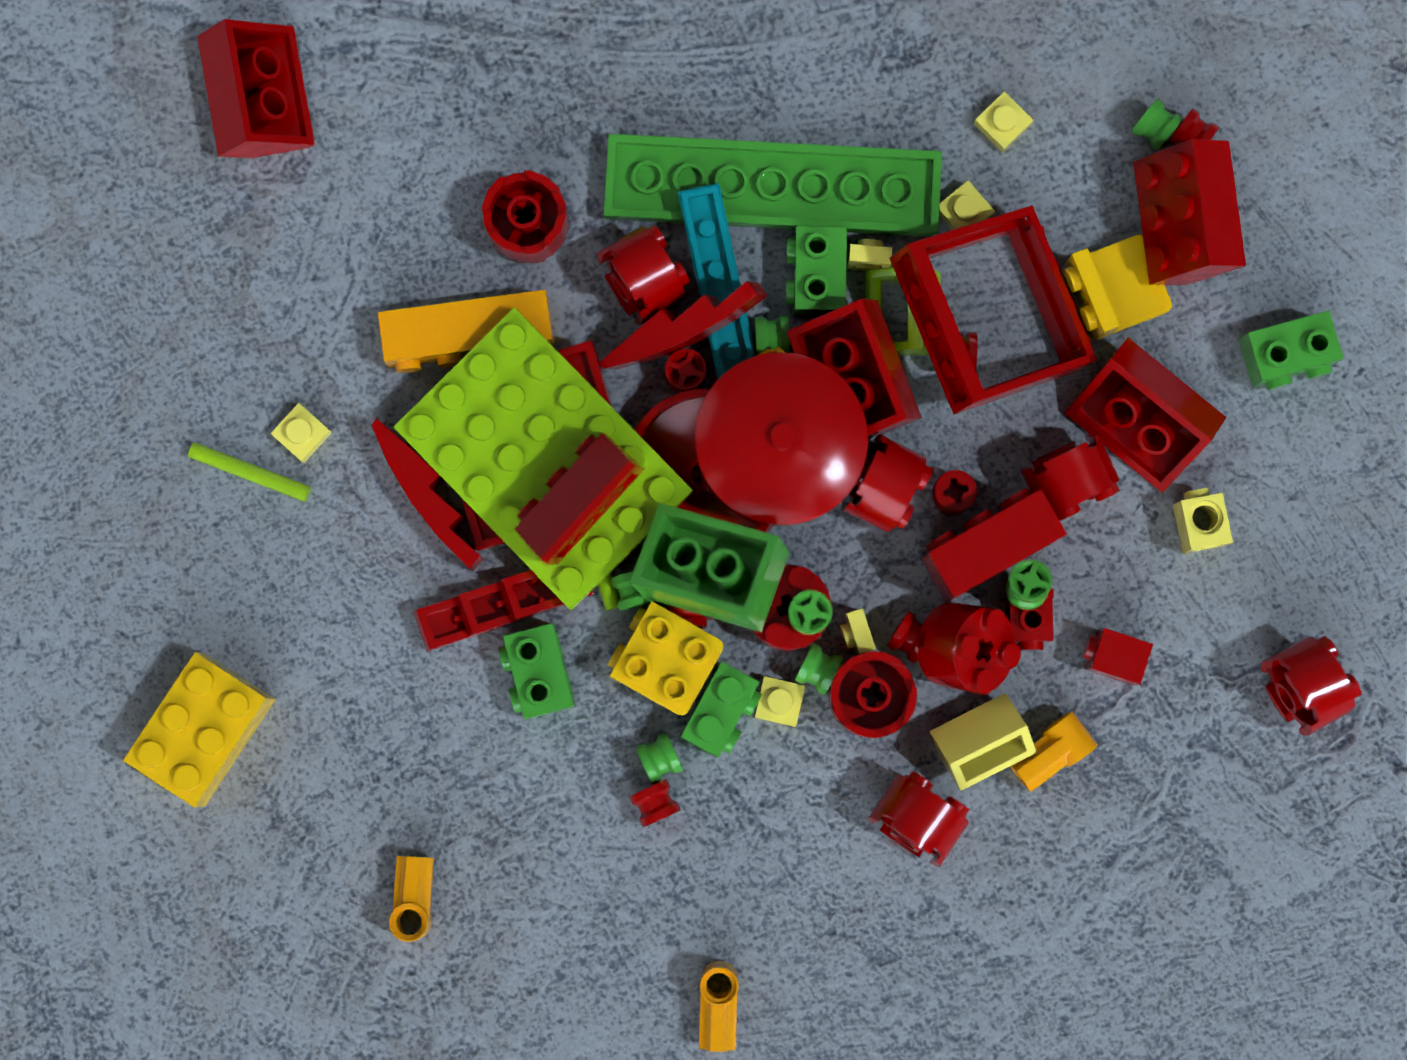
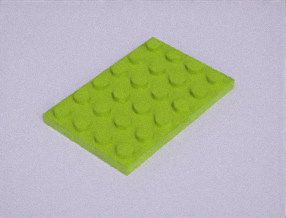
(513, 420)

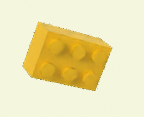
(199, 730)

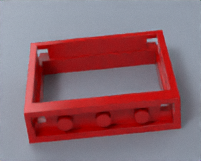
(940, 329)

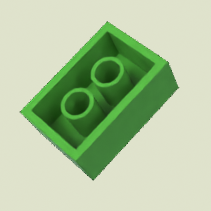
(710, 567)

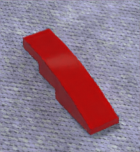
(671, 332)
(419, 483)
(485, 609)

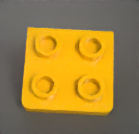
(1115, 287)
(665, 658)

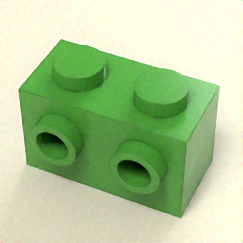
(819, 270)
(1290, 350)
(537, 672)
(720, 710)

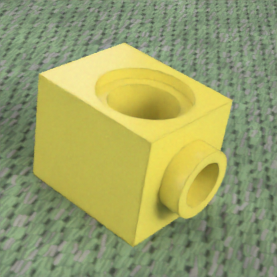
(1193, 538)

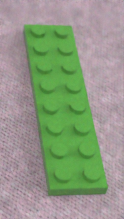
(776, 183)

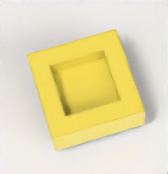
(1003, 121)
(965, 207)
(868, 255)
(301, 433)
(857, 632)
(780, 701)

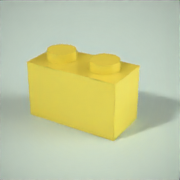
(983, 741)

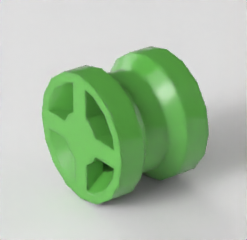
(1157, 124)
(771, 333)
(1032, 576)
(629, 596)
(812, 606)
(818, 669)
(659, 758)

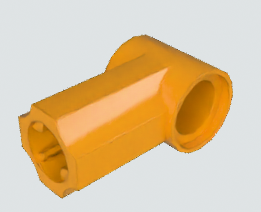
(1060, 746)
(413, 892)
(718, 1010)

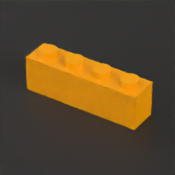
(452, 329)

